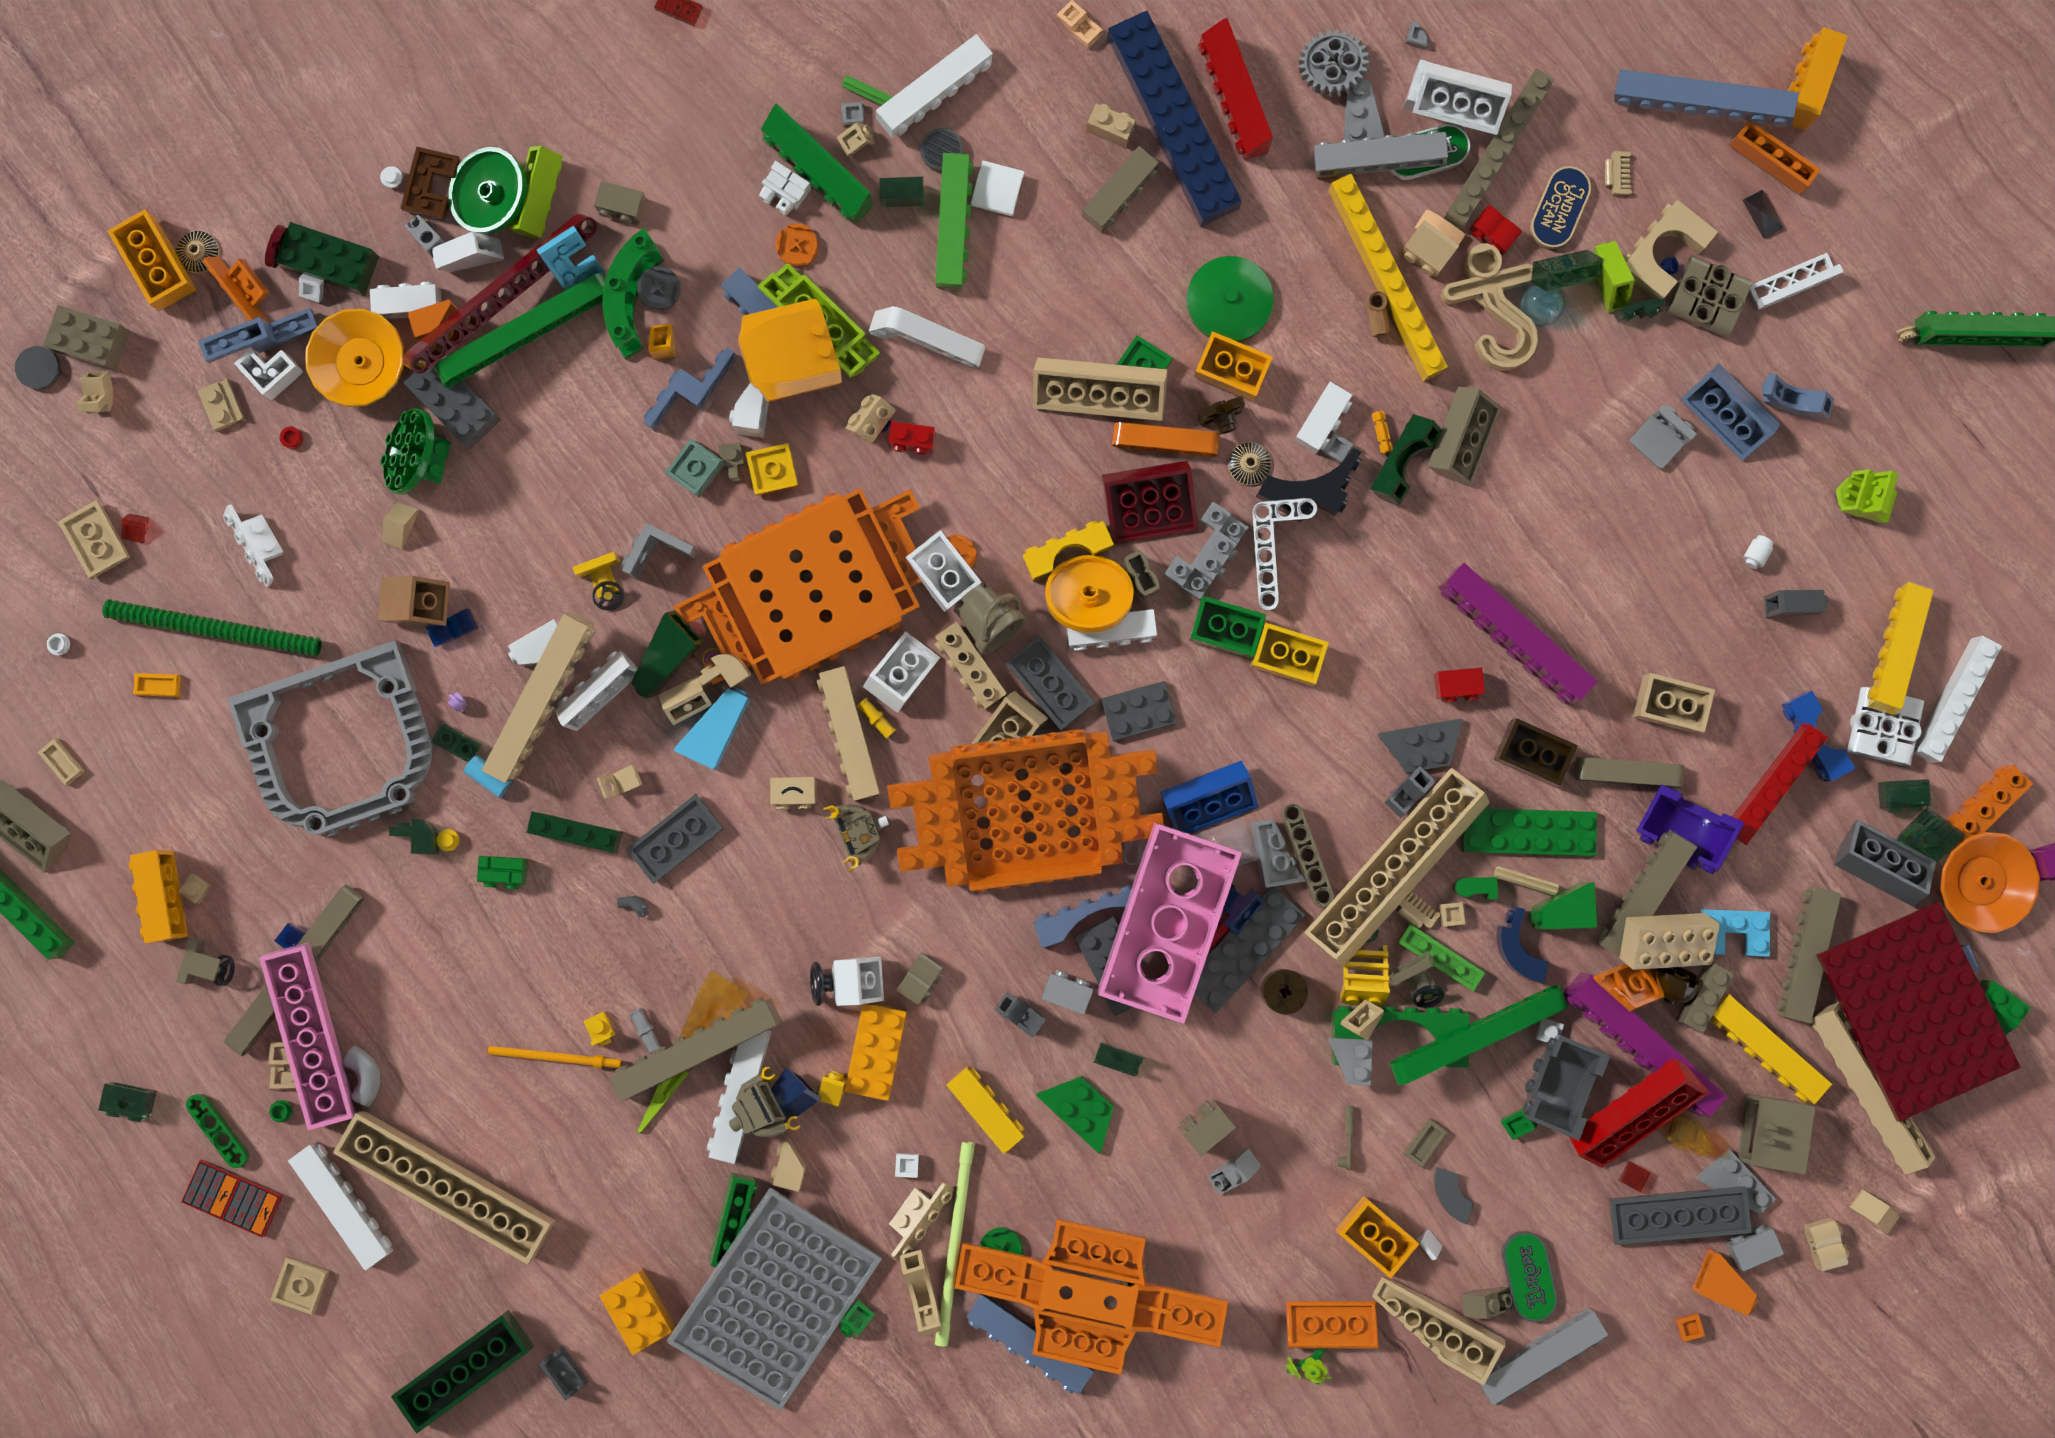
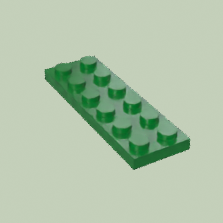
(1532, 832)

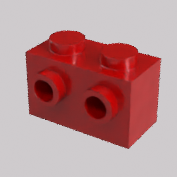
(911, 438)
(1459, 683)

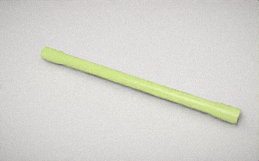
(965, 1160)

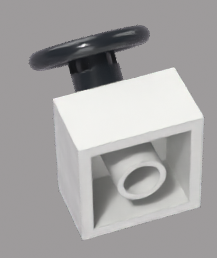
(851, 981)

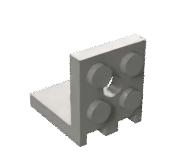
(644, 545)

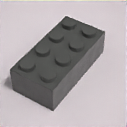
(454, 406)

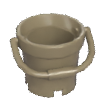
(990, 617)

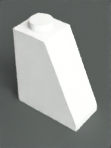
(467, 252)
(530, 648)

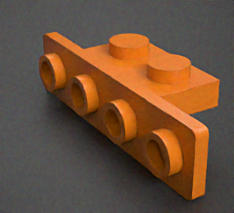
(240, 284)

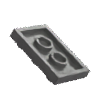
(1138, 710)

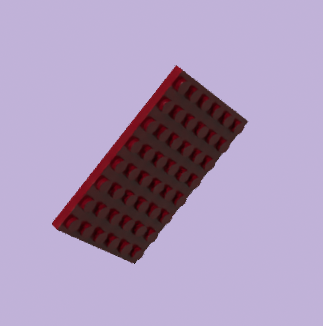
(1918, 1011)

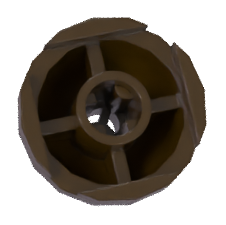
(1678, 985)

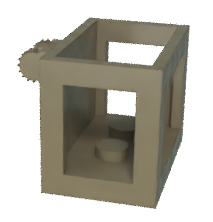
(1780, 1133)

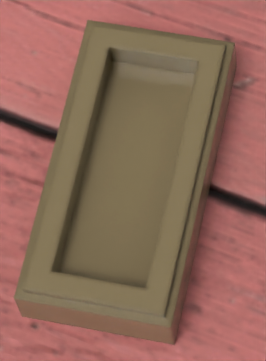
(1425, 1143)

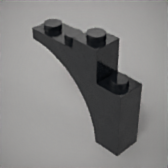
(1323, 489)

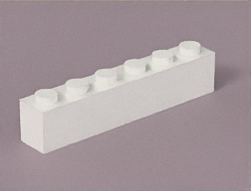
(934, 86)
(1956, 699)
(746, 1064)
(341, 1205)

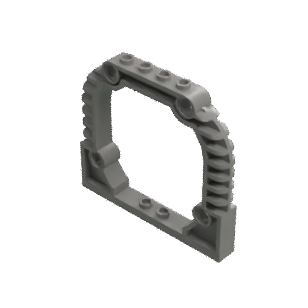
(258, 708)

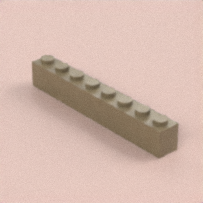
(1498, 149)
(696, 1049)

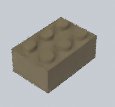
(86, 338)
(1206, 1127)

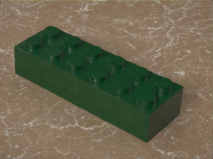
(462, 1371)

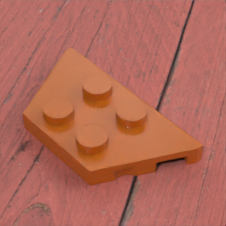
(1631, 986)

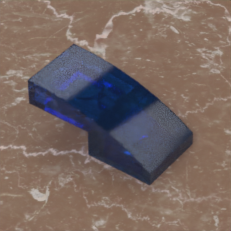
(456, 627)

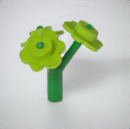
(1311, 1366)

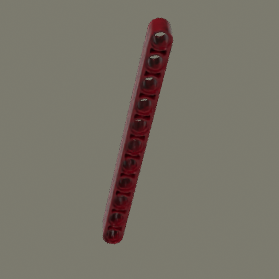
(494, 303)

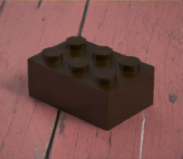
(1535, 752)

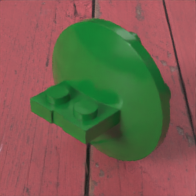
(413, 453)

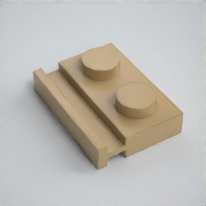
(221, 404)

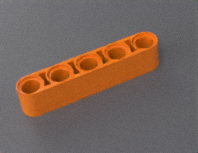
(1166, 439)

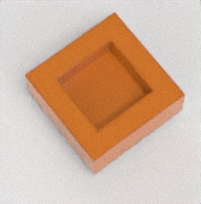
(1689, 1327)

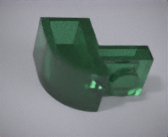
(422, 835)

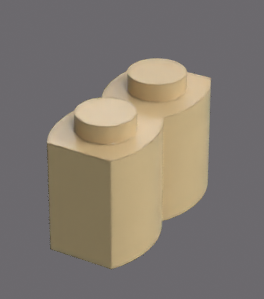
(1826, 1244)

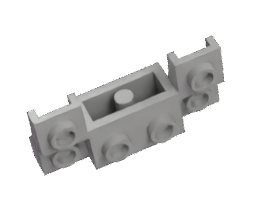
(1209, 562)

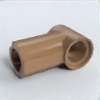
(1378, 316)

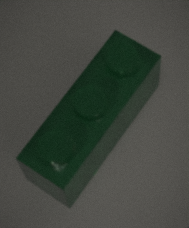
(1566, 270)

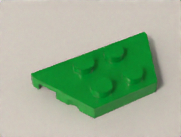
(1080, 1109)

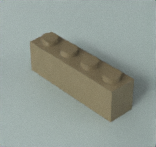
(1120, 189)

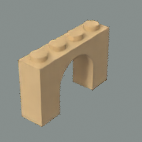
(1678, 223)

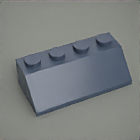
(1730, 412)

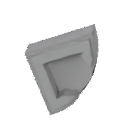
(1417, 36)

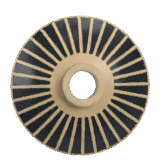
(206, 246)
(1248, 474)

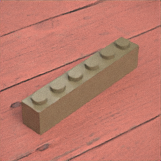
(1649, 887)
(1804, 969)

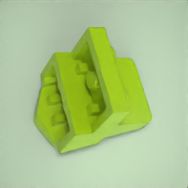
(1868, 494)

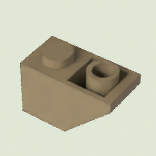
(1486, 1302)

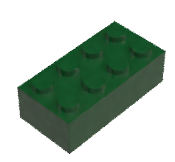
(327, 258)

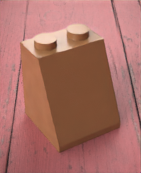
(413, 601)

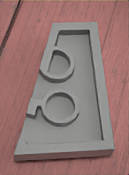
(1361, 114)
(1729, 1172)

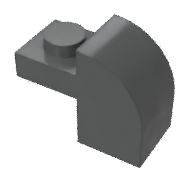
(1409, 791)
(1020, 1014)

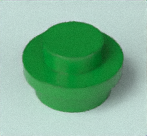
(281, 1111)

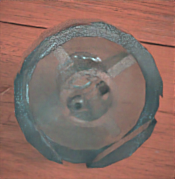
(1543, 306)

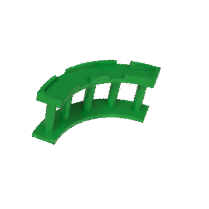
(621, 290)

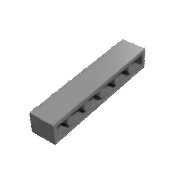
(1380, 154)
(1543, 1355)

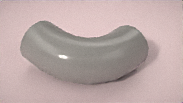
(367, 1073)

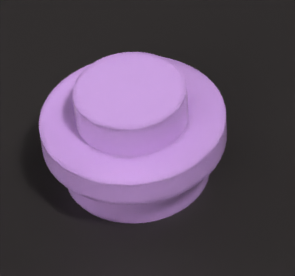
(457, 702)

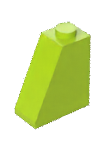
(1616, 278)

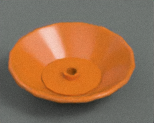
(2008, 888)

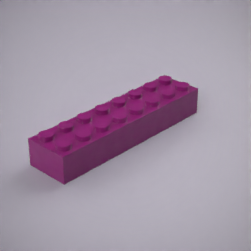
(1517, 635)
(1634, 1035)

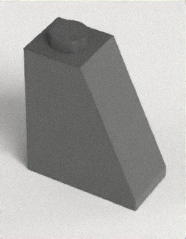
(1795, 603)

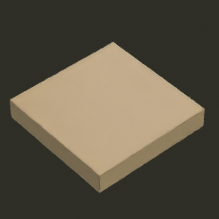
(300, 1285)

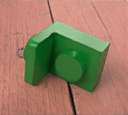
(1517, 1124)
(855, 1320)

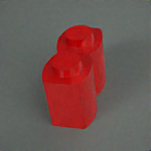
(1495, 229)

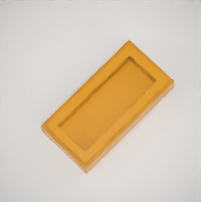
(157, 685)

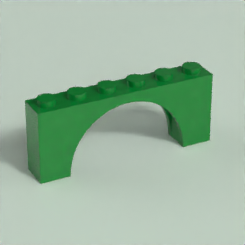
(1433, 1021)

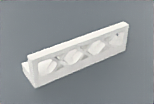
(1798, 286)

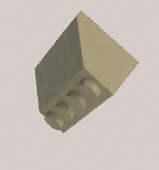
(1464, 435)
(30, 829)

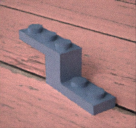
(258, 335)
(689, 388)

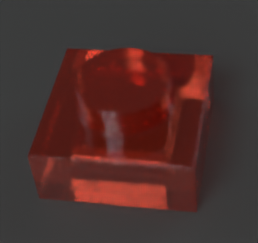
(1634, 1176)

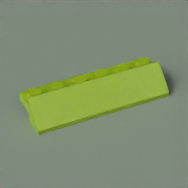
(849, 341)

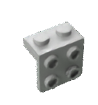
(1662, 436)

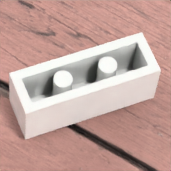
(397, 301)
(1324, 418)

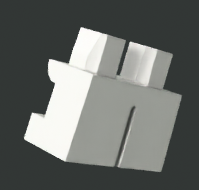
(786, 186)

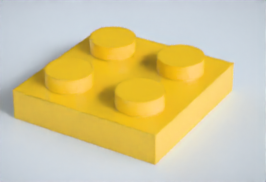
(772, 469)

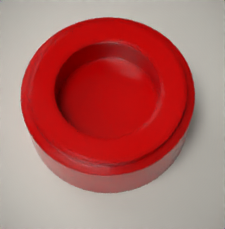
(291, 437)

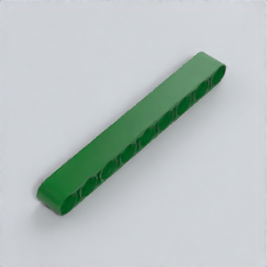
(520, 331)
(1478, 1035)

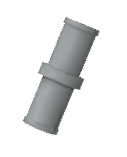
(645, 1030)

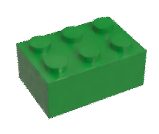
(1227, 627)

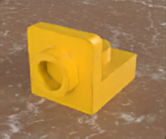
(599, 1029)

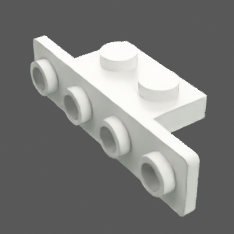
(256, 540)

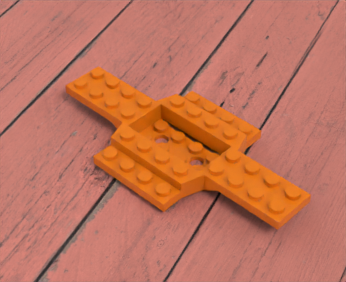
(1082, 1327)

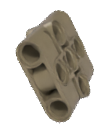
(1716, 313)

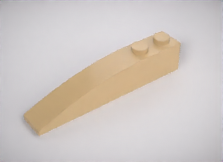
(1445, 1332)

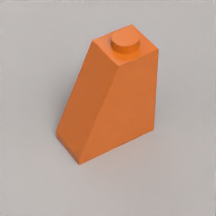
(1723, 1284)

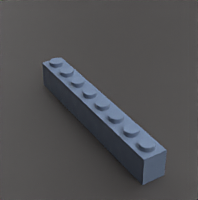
(1706, 98)

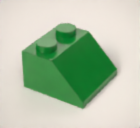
(2007, 1007)

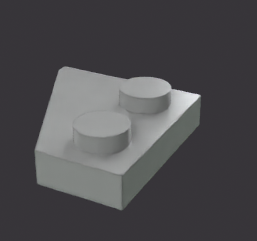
(1354, 1059)

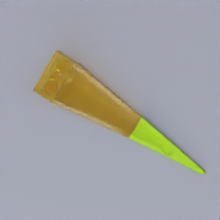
(714, 1000)

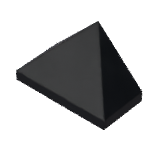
(1762, 213)

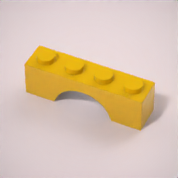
(1093, 539)

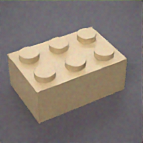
(1674, 703)

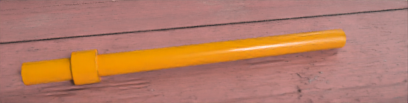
(597, 1061)

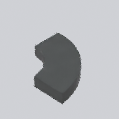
(1450, 1196)

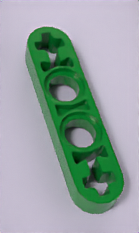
(214, 1133)

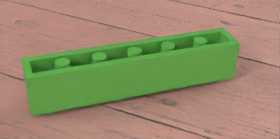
(952, 221)

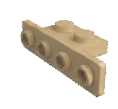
(917, 1215)

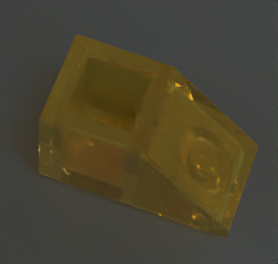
(1690, 1133)

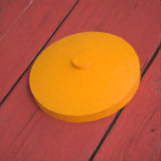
(1089, 593)

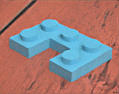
(557, 254)
(1752, 923)

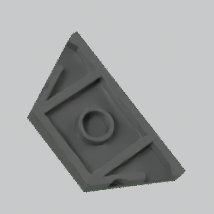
(1423, 745)

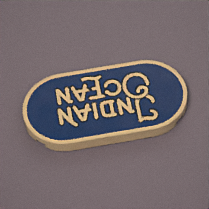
(1560, 207)

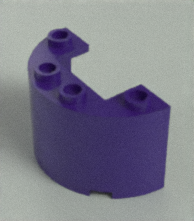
(1708, 831)

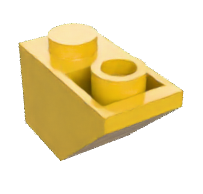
(832, 1088)

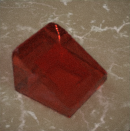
(135, 527)

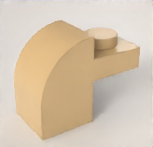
(97, 392)
(730, 667)

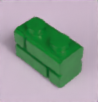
(502, 871)

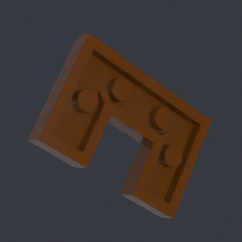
(417, 193)

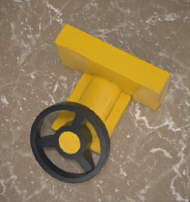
(602, 579)

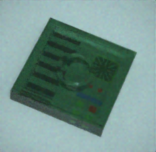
(1930, 835)

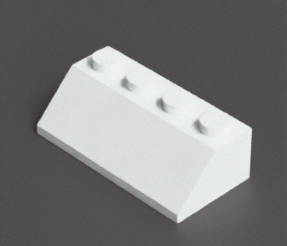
(1462, 98)

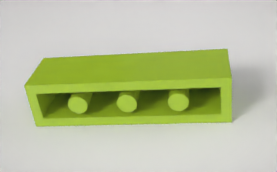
(541, 175)

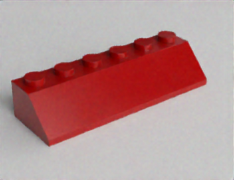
(1235, 90)
(1639, 1113)

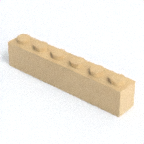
(849, 734)

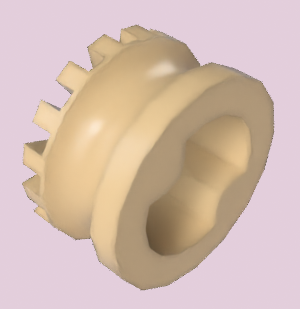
(1908, 332)

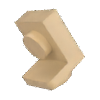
(856, 138)

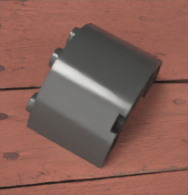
(1563, 1085)

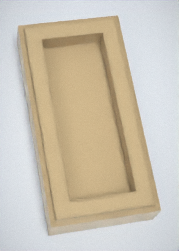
(61, 761)

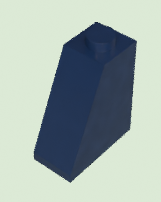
(793, 1094)

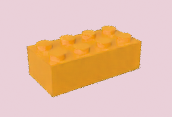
(1816, 75)
(152, 260)
(158, 896)
(876, 1051)

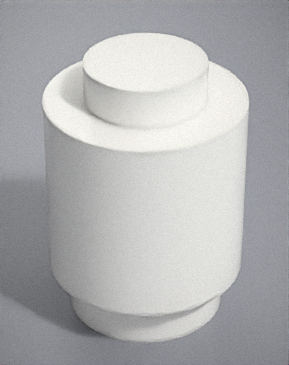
(1758, 552)

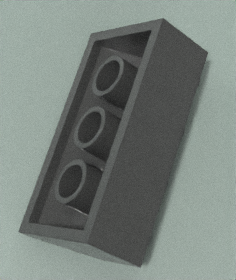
(1886, 863)

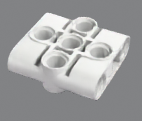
(1867, 741)

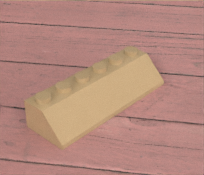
(1099, 388)

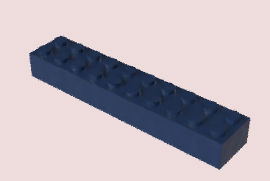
(1174, 118)

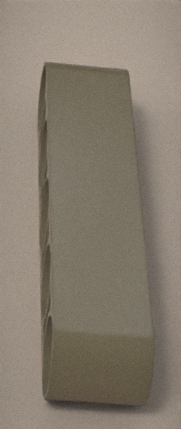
(1629, 772)
(1315, 863)

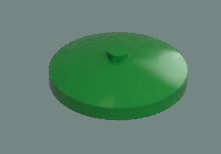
(487, 190)
(1230, 298)

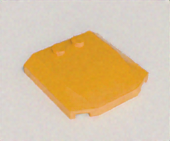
(788, 350)

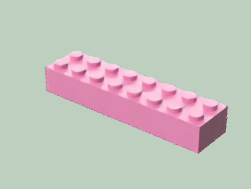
(308, 1036)

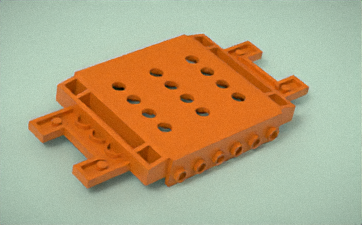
(743, 621)
(949, 817)

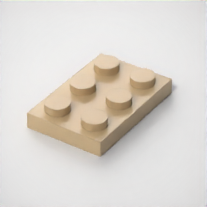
(94, 539)

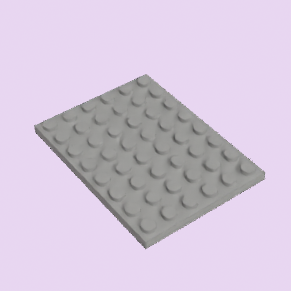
(774, 1299)

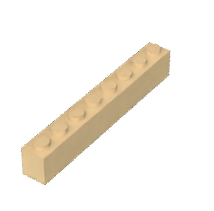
(1901, 1137)

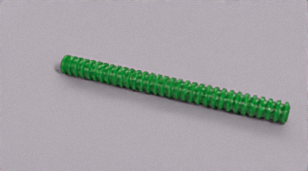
(210, 627)

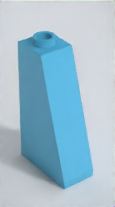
(713, 732)

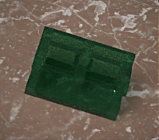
(1118, 1059)

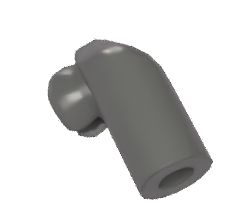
(635, 903)

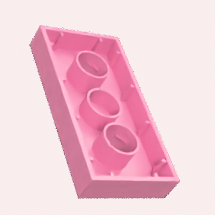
(1169, 923)

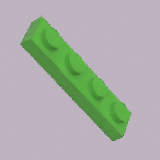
(1444, 959)

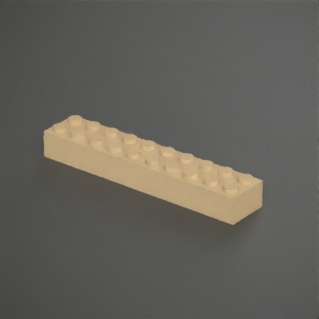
(1397, 867)
(444, 1186)

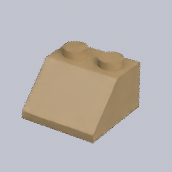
(1429, 249)

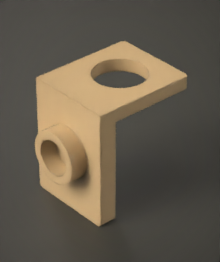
(620, 781)

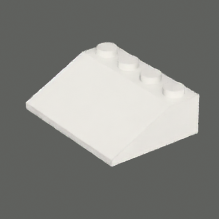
(596, 691)

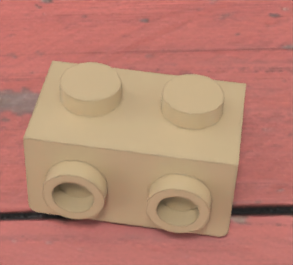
(870, 418)

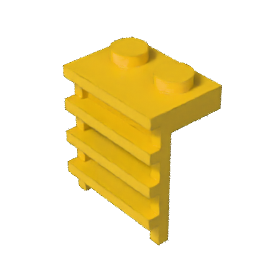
(1369, 987)

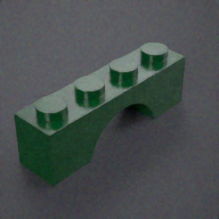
(1418, 436)
(574, 832)

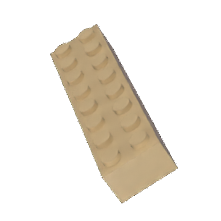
(538, 697)

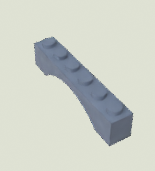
(1056, 927)

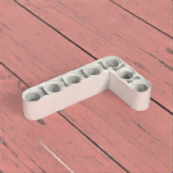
(900, 322)
(1269, 544)

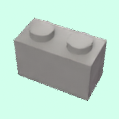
(1754, 1248)

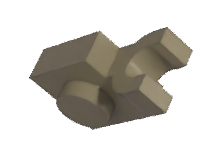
(733, 457)

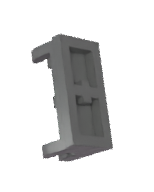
(563, 1372)

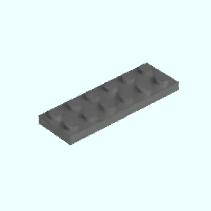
(1241, 955)
(1680, 1215)

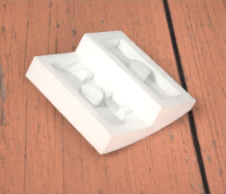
(997, 188)

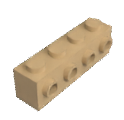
(970, 665)

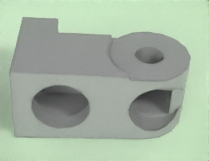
(424, 234)

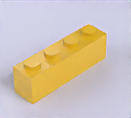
(985, 1109)

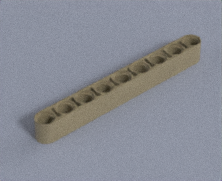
(320, 936)

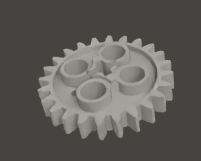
(1349, 51)

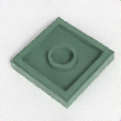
(695, 468)

